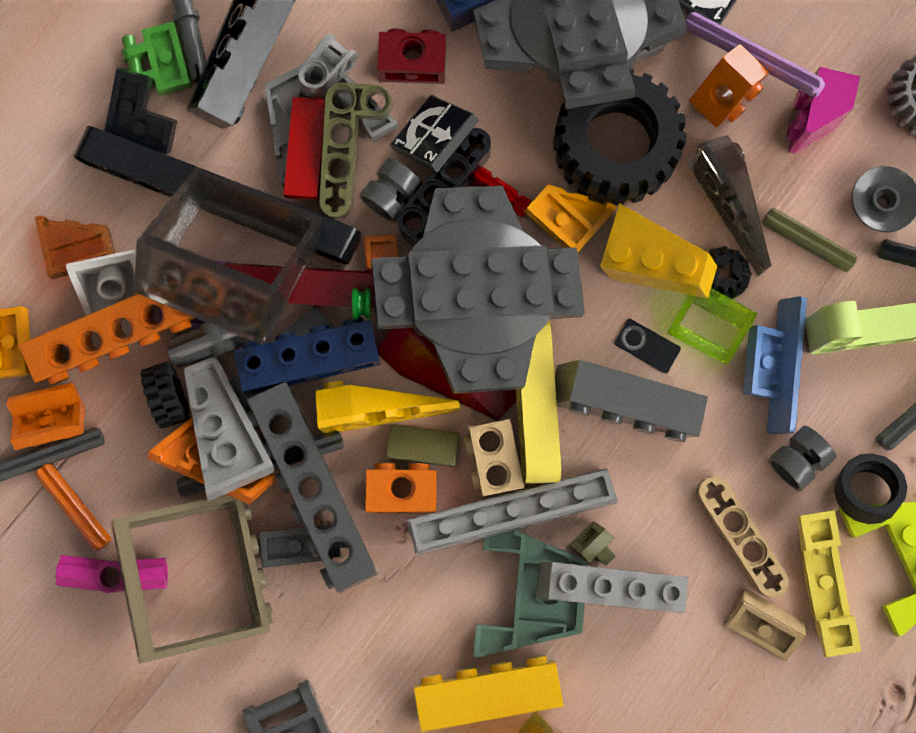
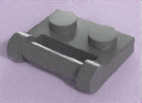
(307, 722)

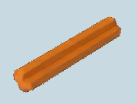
(73, 506)

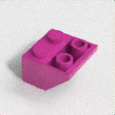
(822, 113)

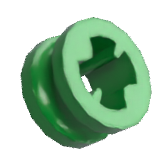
(361, 303)

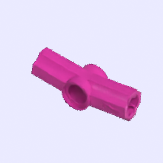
(90, 573)

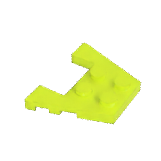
(902, 532)

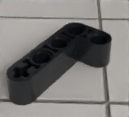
(417, 205)

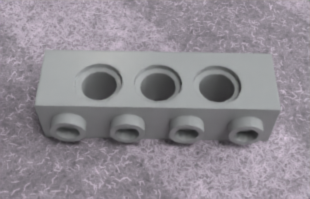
(612, 587)

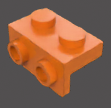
(46, 415)

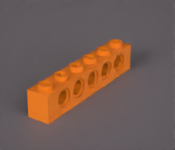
(44, 352)

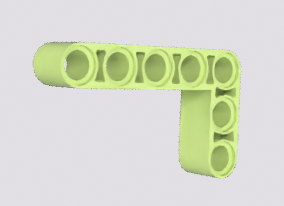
(846, 328)

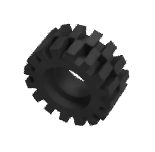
(164, 394)

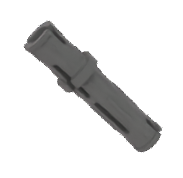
(186, 19)

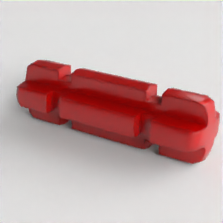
(484, 177)

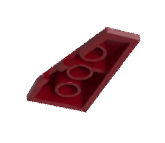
(416, 360)

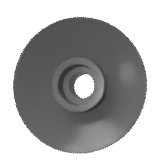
(896, 189)

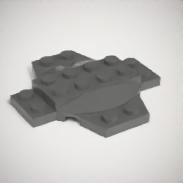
(577, 42)
(477, 289)

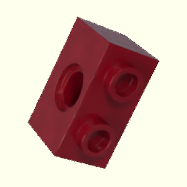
(427, 68)

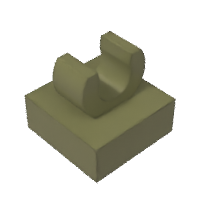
(593, 544)

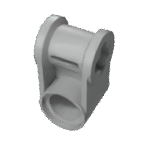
(328, 62)

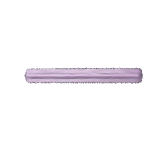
(775, 64)

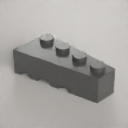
(629, 399)

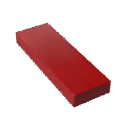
(305, 149)

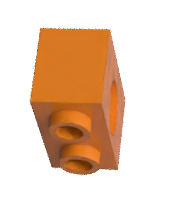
(729, 86)
(380, 495)

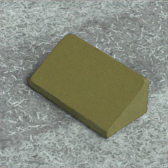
(422, 446)

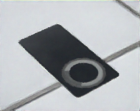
(647, 346)

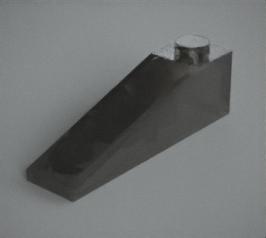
(726, 181)

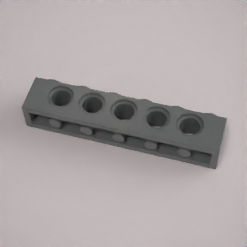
(281, 403)

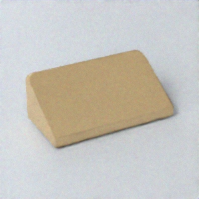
(766, 624)

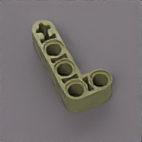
(346, 151)

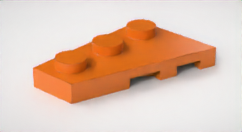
(181, 454)

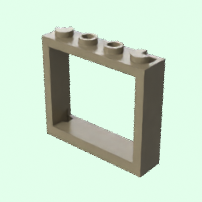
(253, 577)

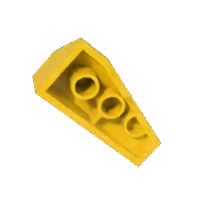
(360, 407)

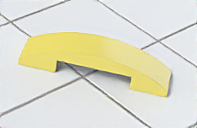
(826, 585)

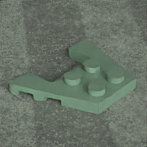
(534, 617)

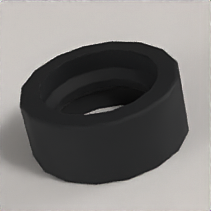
(884, 469)

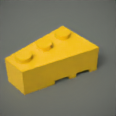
(655, 257)

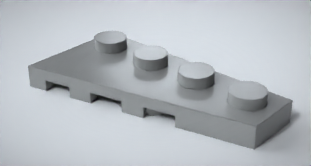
(225, 437)

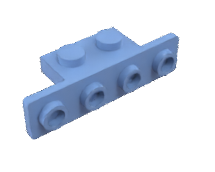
(775, 364)

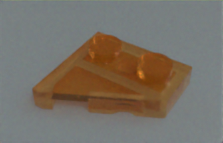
(71, 243)

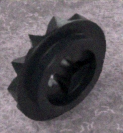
(739, 270)

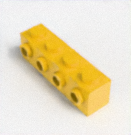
(489, 694)

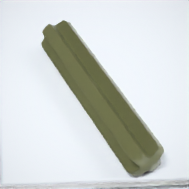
(809, 239)

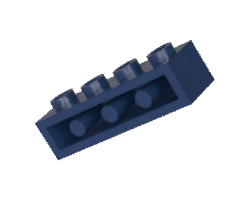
(307, 356)

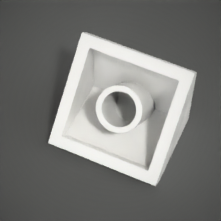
(103, 280)

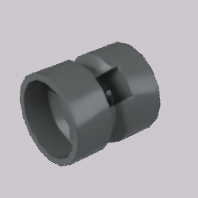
(391, 189)
(799, 470)

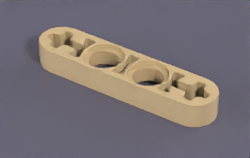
(746, 533)

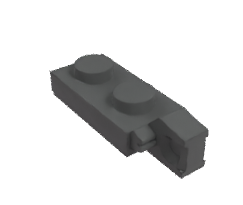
(290, 547)

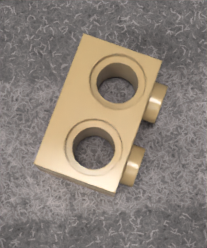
(503, 457)

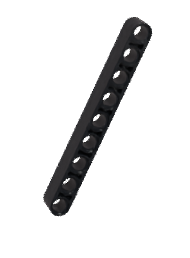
(167, 174)

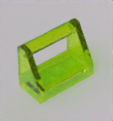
(723, 308)

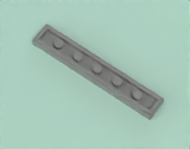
(511, 512)

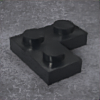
(129, 113)

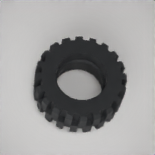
(622, 180)

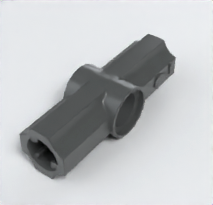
(201, 343)

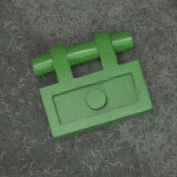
(165, 57)

